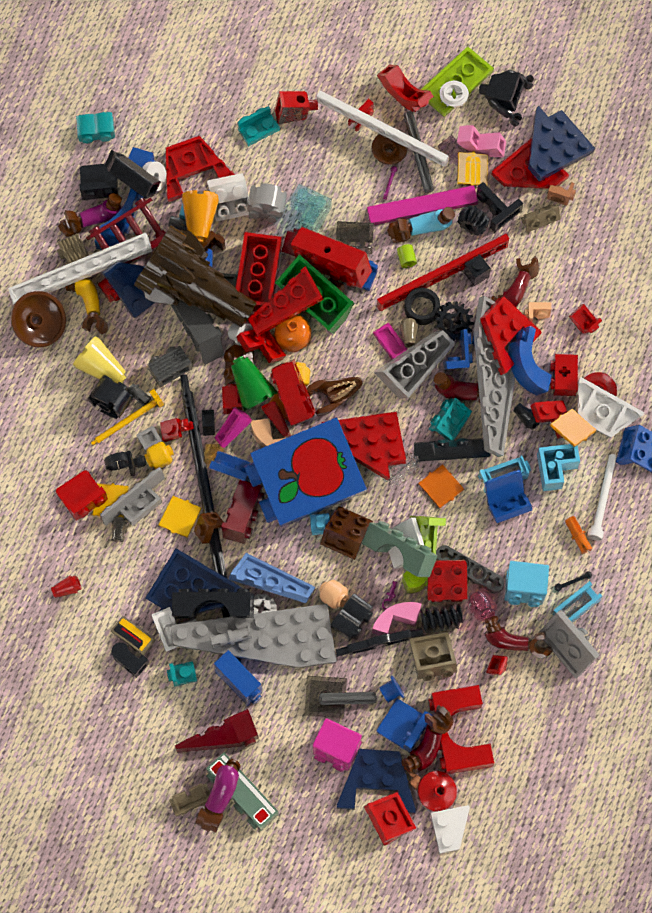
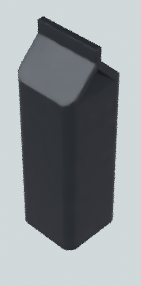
(132, 174)

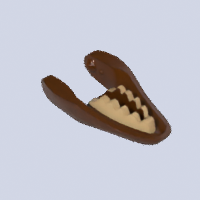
(336, 391)

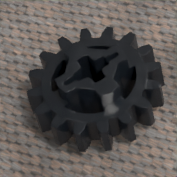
(460, 316)

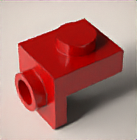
(585, 320)

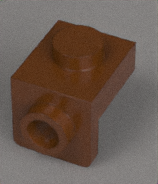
(214, 239)
(206, 525)

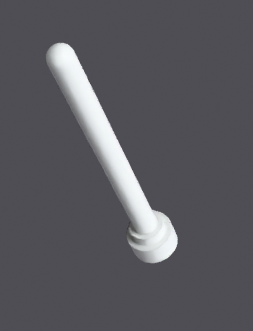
(595, 532)

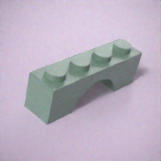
(416, 558)

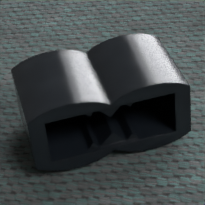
(352, 617)

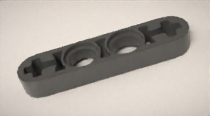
(471, 566)

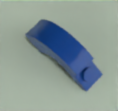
(524, 368)

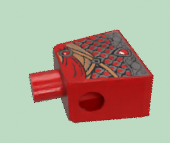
(293, 106)

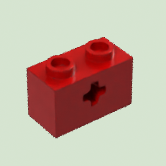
(569, 366)

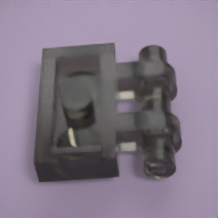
(355, 232)

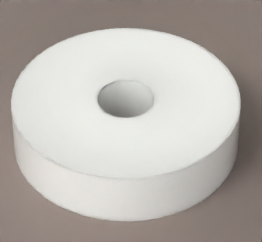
(158, 171)

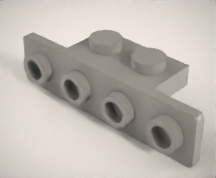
(136, 502)

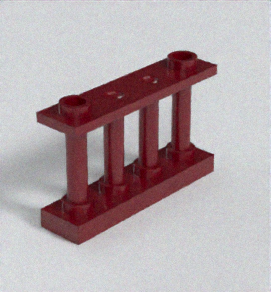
(142, 205)

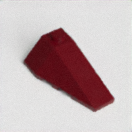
(234, 732)

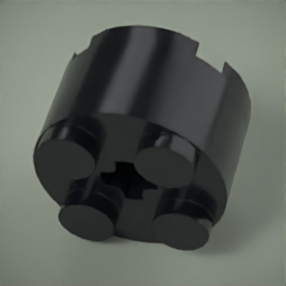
(110, 397)

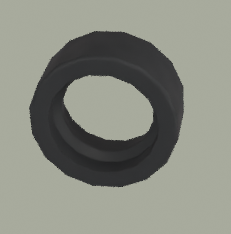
(426, 293)

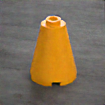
(199, 212)

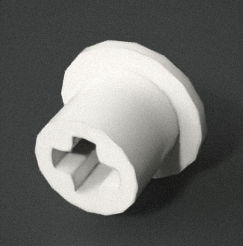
(234, 330)

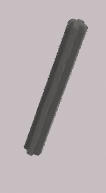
(420, 160)

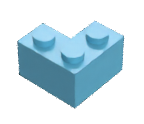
(553, 462)

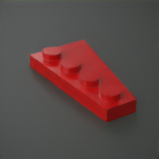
(291, 300)

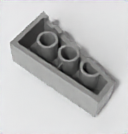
(412, 366)

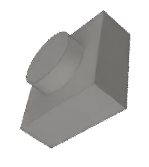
(148, 437)

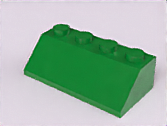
(336, 305)

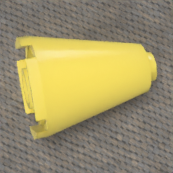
(99, 361)

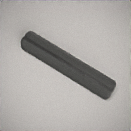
(347, 698)

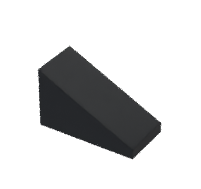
(208, 422)

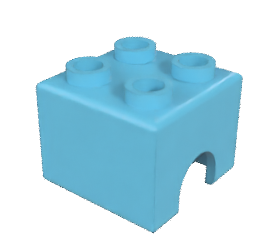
(526, 583)

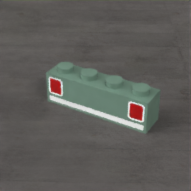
(246, 797)

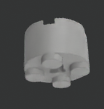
(266, 202)

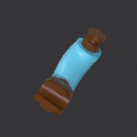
(425, 223)

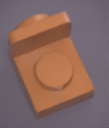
(560, 195)

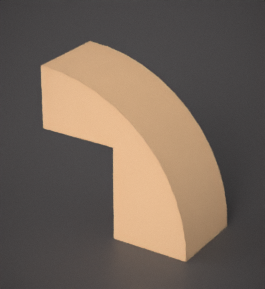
(262, 432)

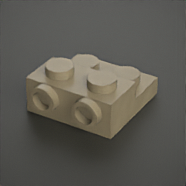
(433, 656)

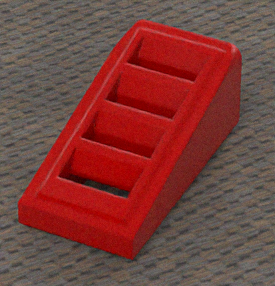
(274, 413)

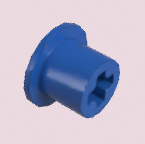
(391, 690)

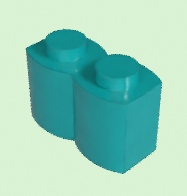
(95, 127)

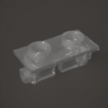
(397, 475)

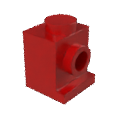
(230, 398)

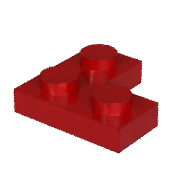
(264, 342)
(548, 412)

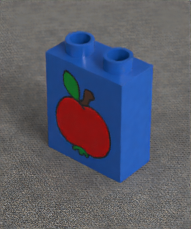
(305, 473)

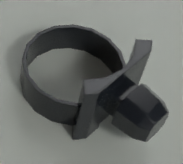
(124, 460)

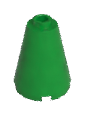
(251, 383)

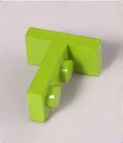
(428, 529)

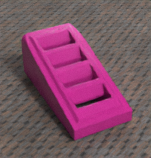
(232, 427)

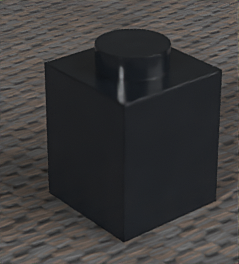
(476, 270)

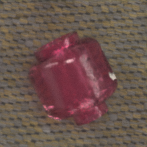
(482, 605)

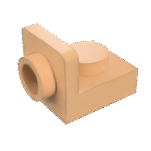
(538, 310)

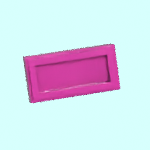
(389, 341)

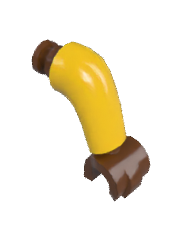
(88, 291)

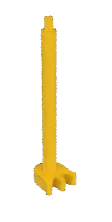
(156, 401)

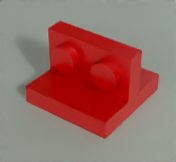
(390, 818)

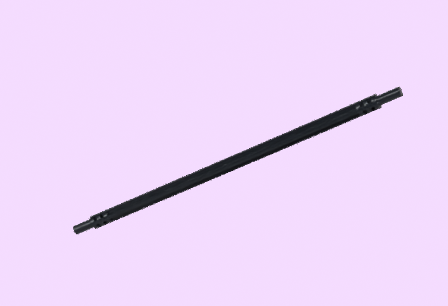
(203, 480)

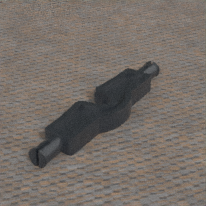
(372, 643)

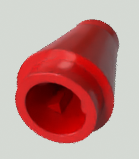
(67, 586)

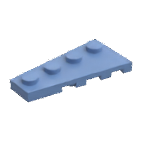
(266, 577)

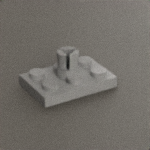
(569, 644)

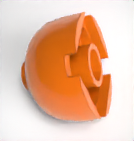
(293, 334)

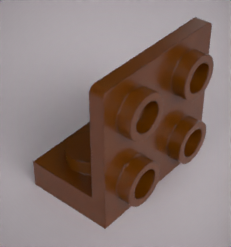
(345, 532)

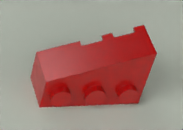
(292, 392)

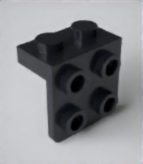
(97, 182)

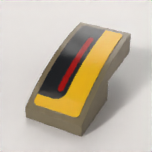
(133, 635)

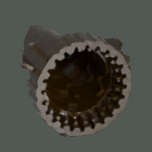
(182, 273)

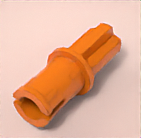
(578, 534)

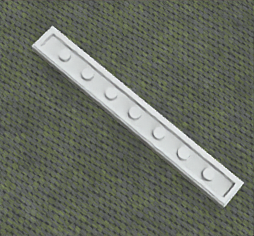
(382, 128)
(83, 267)

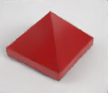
(497, 665)

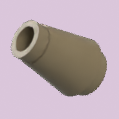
(409, 331)

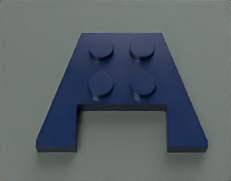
(376, 771)

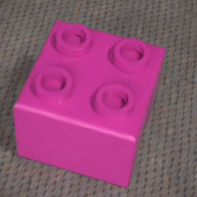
(336, 745)

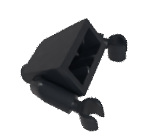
(505, 91)

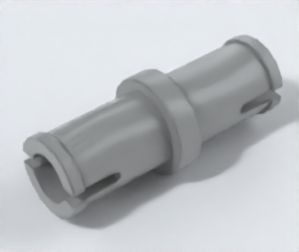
(230, 637)

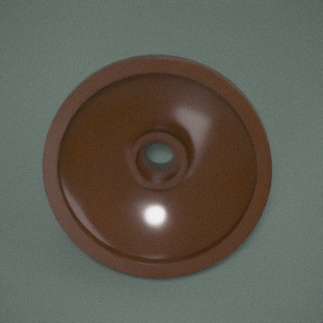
(49, 316)

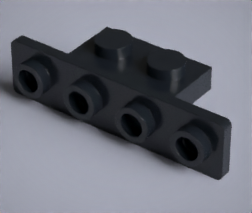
(450, 449)

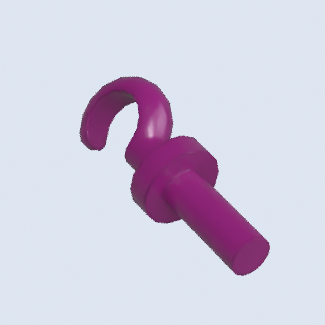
(390, 594)

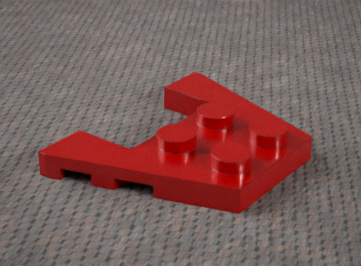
(190, 159)
(500, 325)

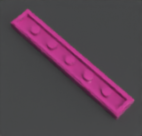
(421, 205)

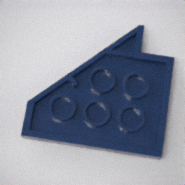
(187, 573)

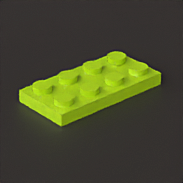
(465, 68)

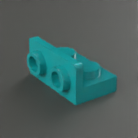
(257, 126)
(450, 418)

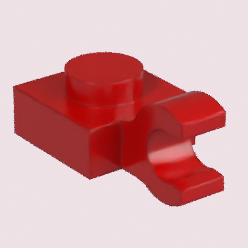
(367, 108)
(173, 428)

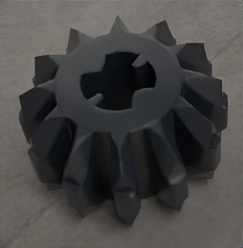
(473, 220)

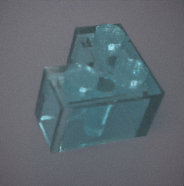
(312, 205)

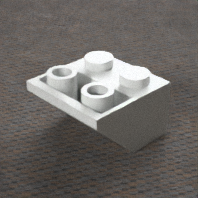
(232, 196)

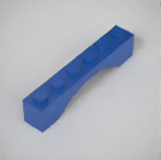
(140, 157)

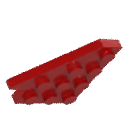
(375, 441)

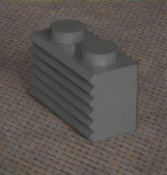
(169, 366)

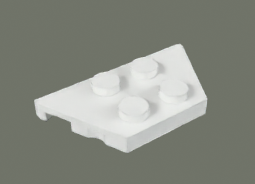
(604, 410)

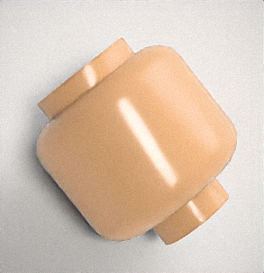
(333, 594)

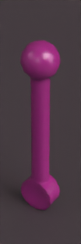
(394, 169)

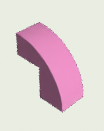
(490, 143)
(403, 612)

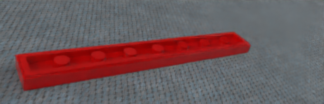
(442, 272)

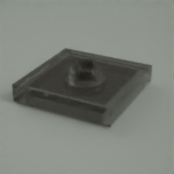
(319, 685)

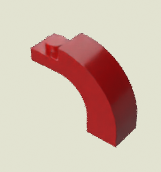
(402, 90)

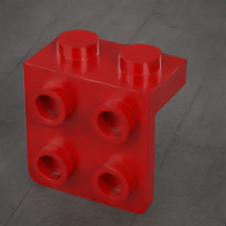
(81, 495)
(448, 581)

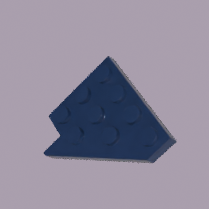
(555, 144)

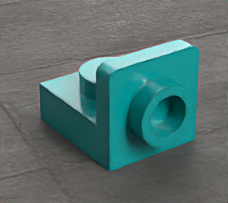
(182, 673)

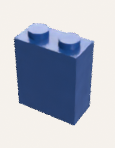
(238, 678)

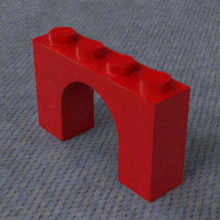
(456, 757)

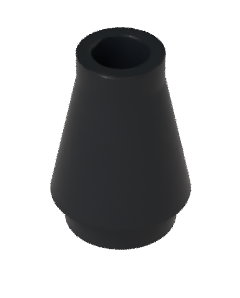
(526, 416)

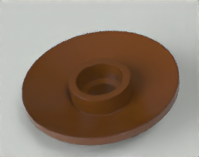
(381, 144)

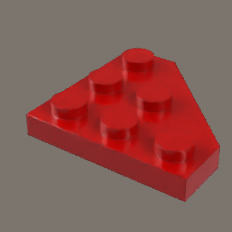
(515, 172)

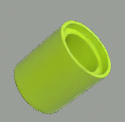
(406, 256)

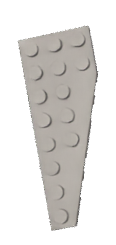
(494, 389)
(279, 637)

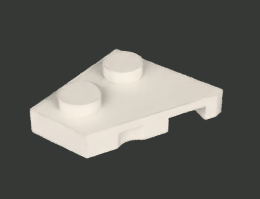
(449, 828)

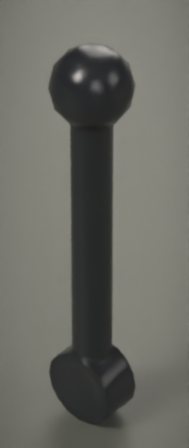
(558, 587)

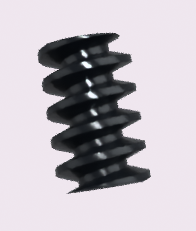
(441, 618)

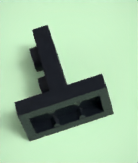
(497, 207)

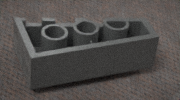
(201, 330)

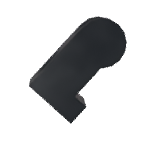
(128, 660)

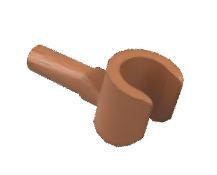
(414, 782)

